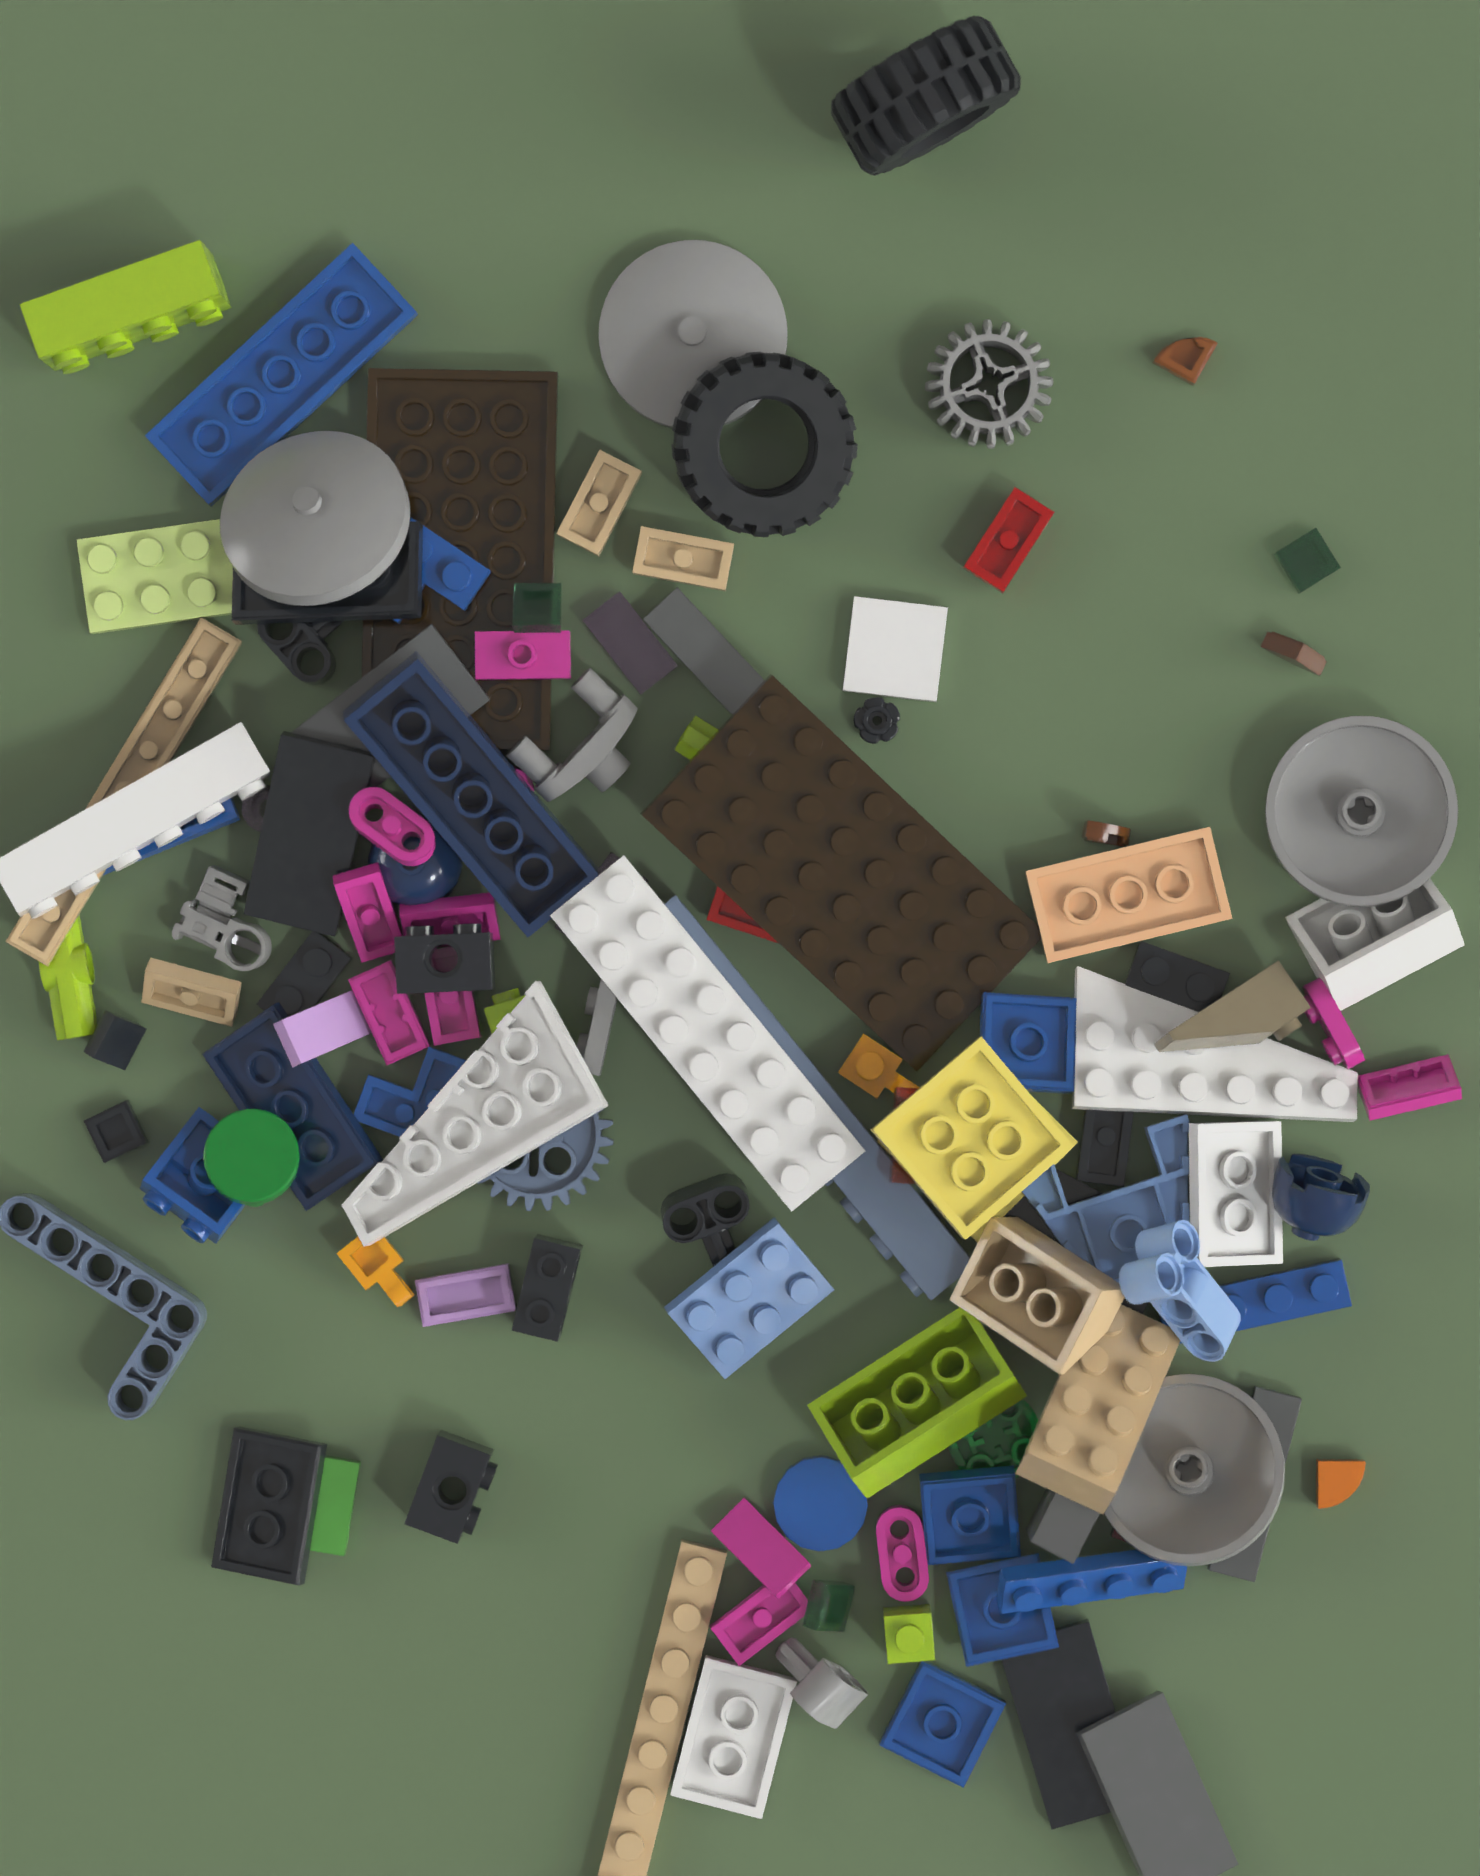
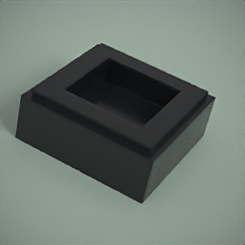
(115, 1040)
(116, 1131)

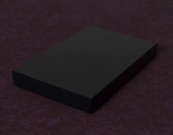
(269, 1505)

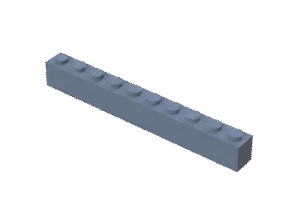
(893, 1210)

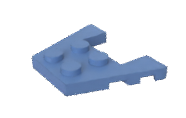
(1107, 1225)

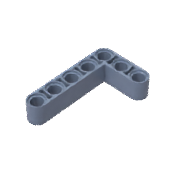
(118, 1290)

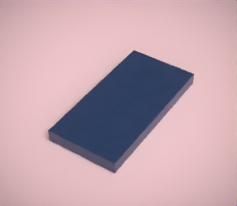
(328, 1135)

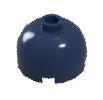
(422, 882)
(1316, 1197)

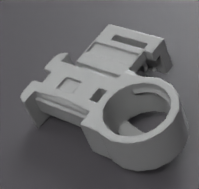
(214, 916)

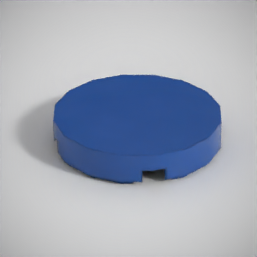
(819, 1504)

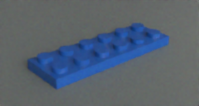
(282, 373)

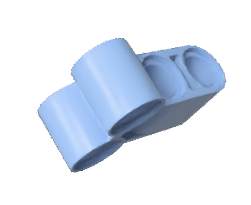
(1181, 1289)

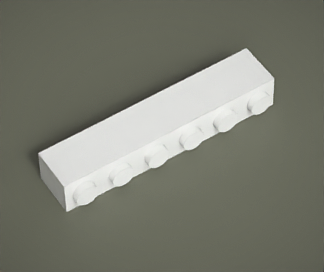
(132, 819)

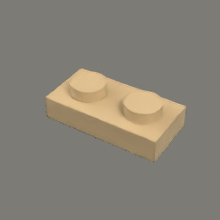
(599, 503)
(683, 558)
(191, 992)

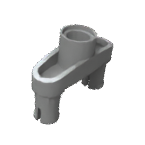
(594, 756)

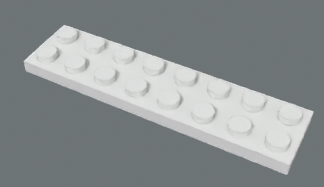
(707, 1033)

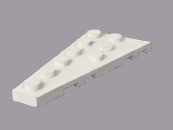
(1125, 1072)
(495, 1109)

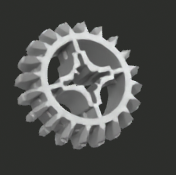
(967, 392)

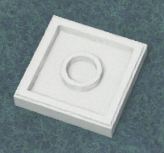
(895, 649)

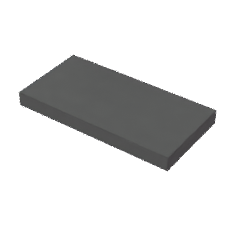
(329, 723)
(1156, 1792)

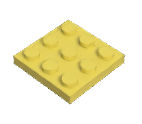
(972, 1138)

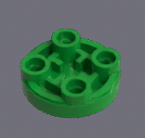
(251, 1156)
(998, 1441)

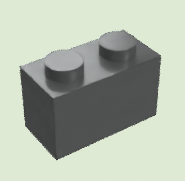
(1060, 1525)

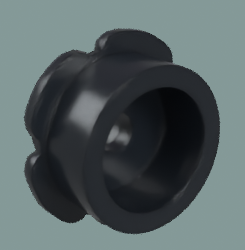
(874, 733)

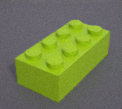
(126, 307)
(916, 1401)

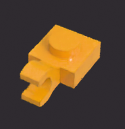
(874, 1068)
(377, 1265)

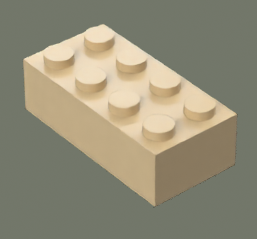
(1100, 1411)

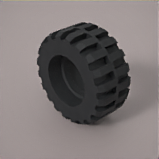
(925, 95)
(828, 454)

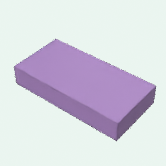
(322, 1028)
(465, 1295)

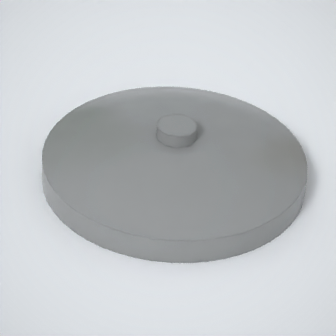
(683, 315)
(315, 518)
(1361, 811)
(1200, 1474)

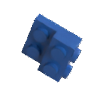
(182, 1185)

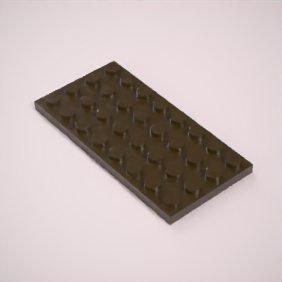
(483, 478)
(843, 872)

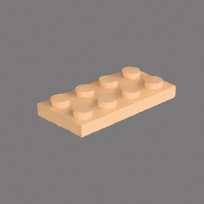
(1128, 894)

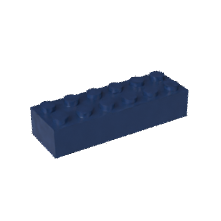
(470, 793)

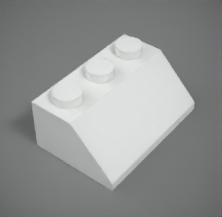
(1374, 946)

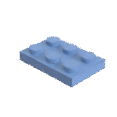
(749, 1298)

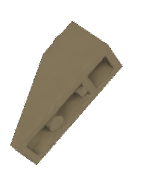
(1244, 1016)

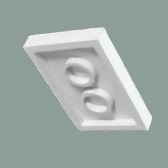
(1232, 1192)
(733, 1737)

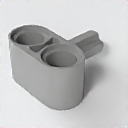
(824, 1687)

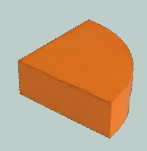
(1337, 1480)

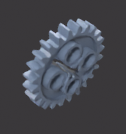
(583, 1146)

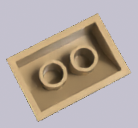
(1037, 1293)

